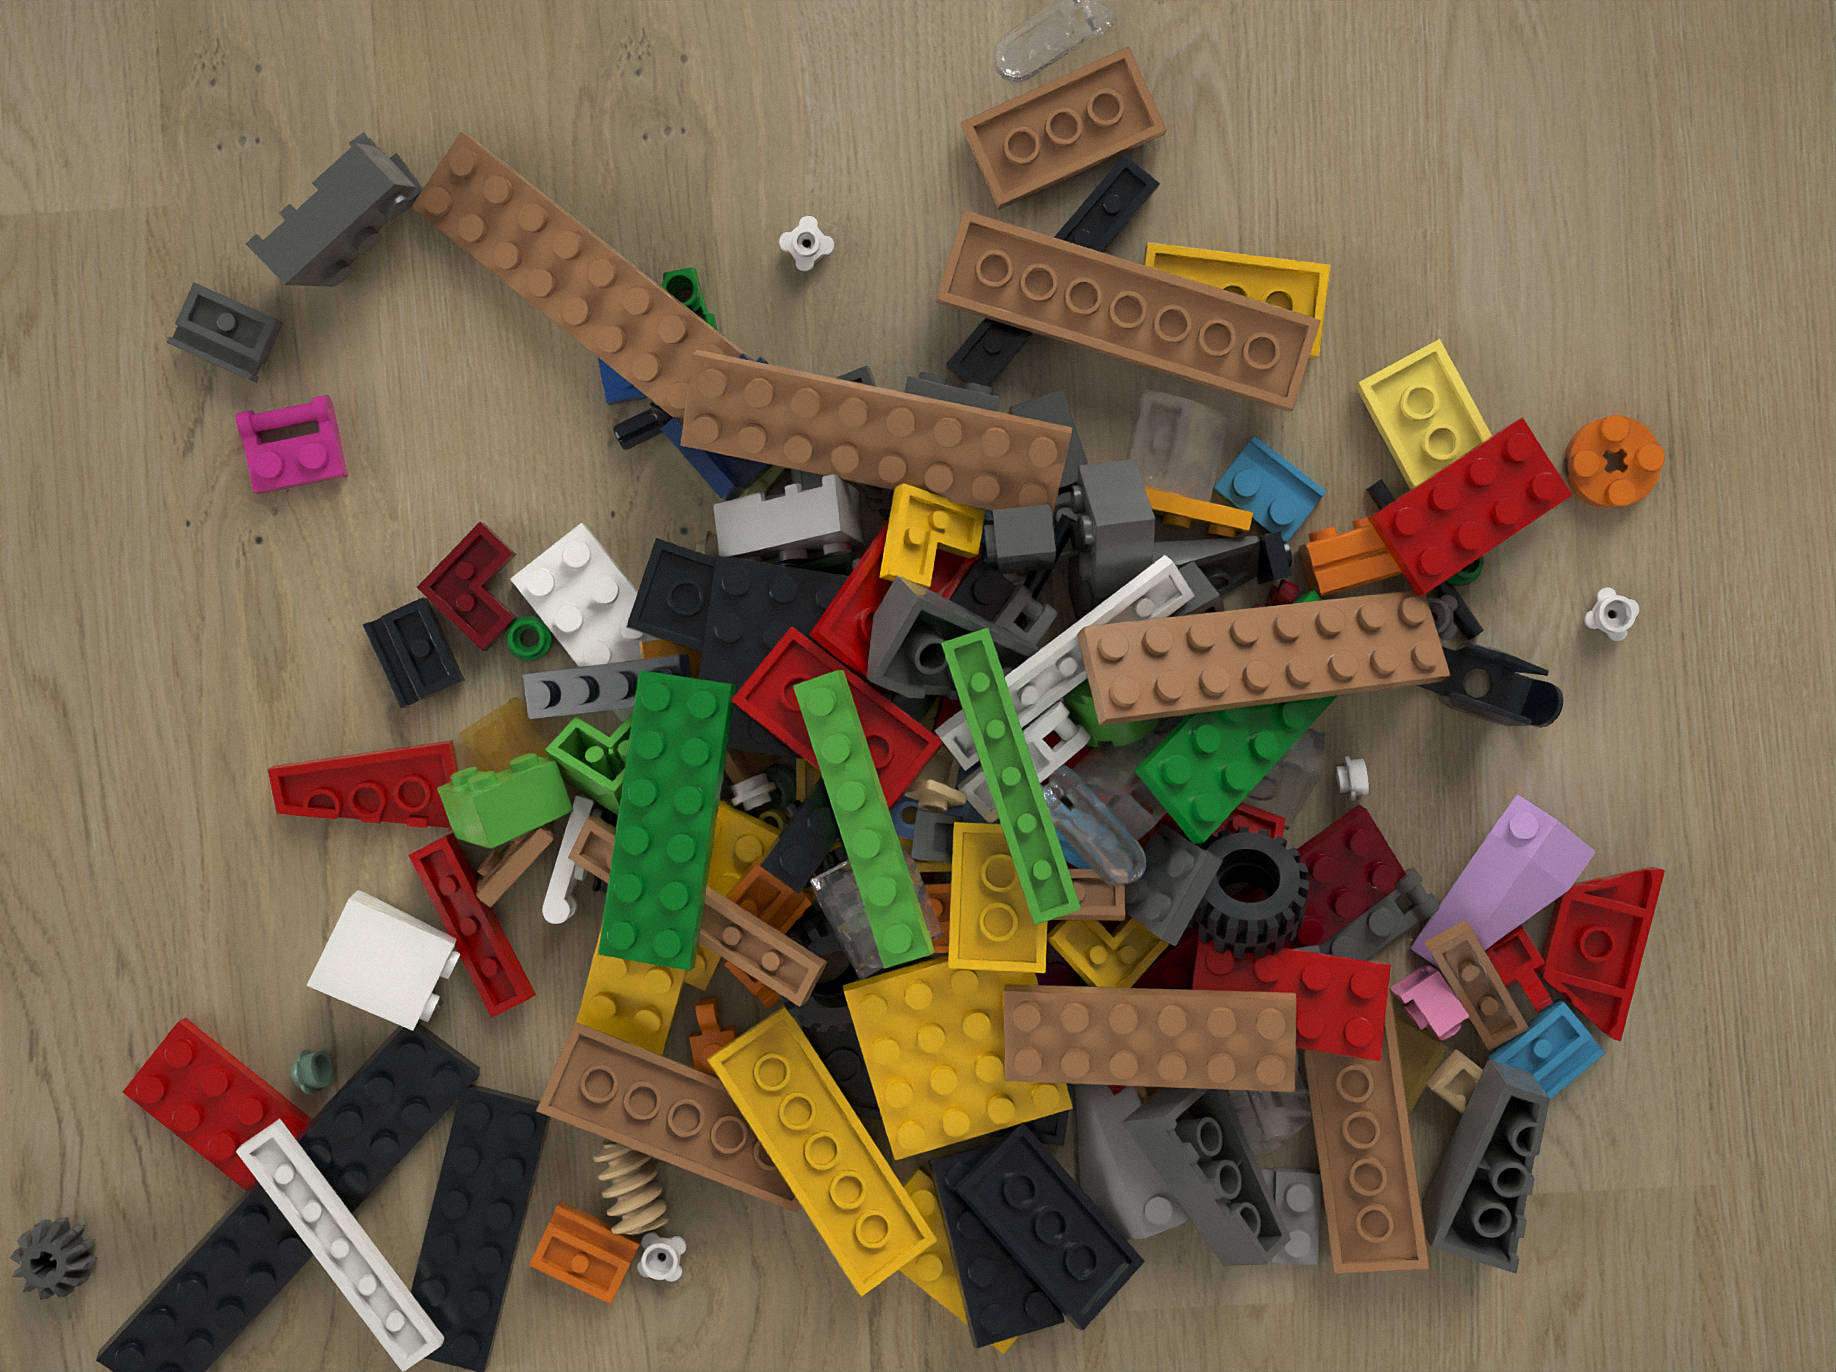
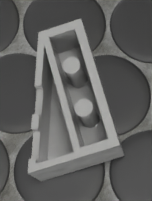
(791, 523)

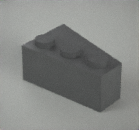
(337, 221)

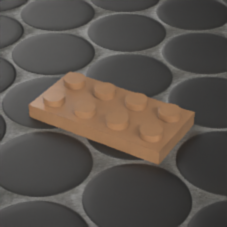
(1063, 128)

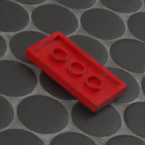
(1470, 506)
(849, 618)
(895, 740)
(1337, 997)
(210, 1098)

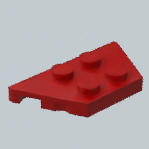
(1599, 944)

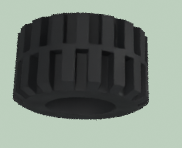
(1258, 925)
(827, 1001)

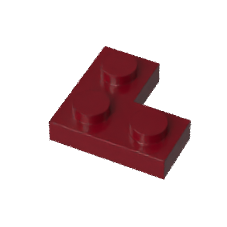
(460, 585)

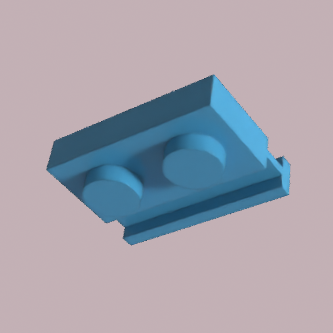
(1269, 488)
(1552, 1049)

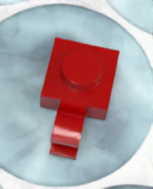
(1517, 962)

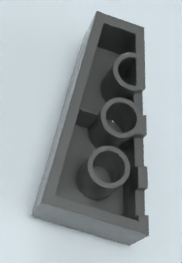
(1487, 1170)
(1211, 1172)

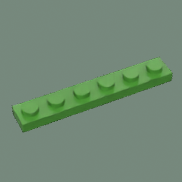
(1011, 776)
(864, 819)

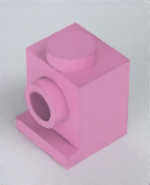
(1430, 1002)

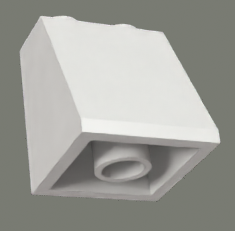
(384, 961)

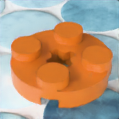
(1639, 455)

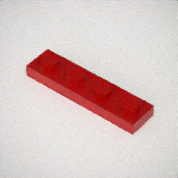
(474, 925)

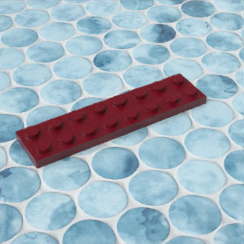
(1347, 875)

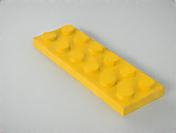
(822, 1150)

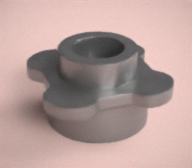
(1444, 609)

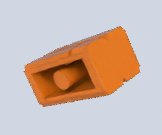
(1346, 559)

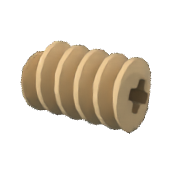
(632, 1188)

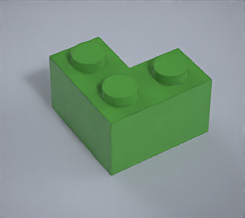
(593, 760)
(504, 805)

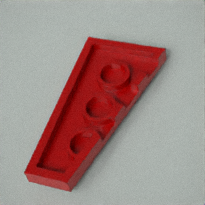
(369, 786)

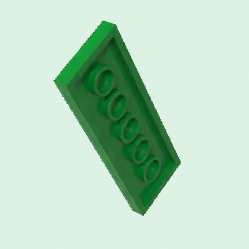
(1222, 755)
(666, 820)

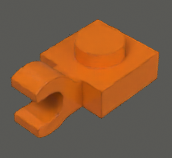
(712, 1035)

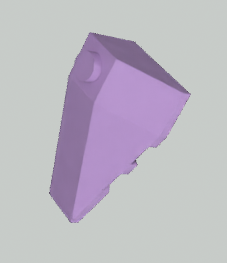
(1511, 877)

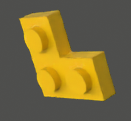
(921, 525)
(1106, 957)

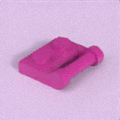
(297, 459)

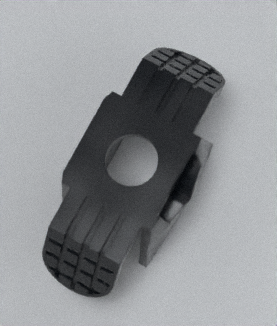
(1511, 696)

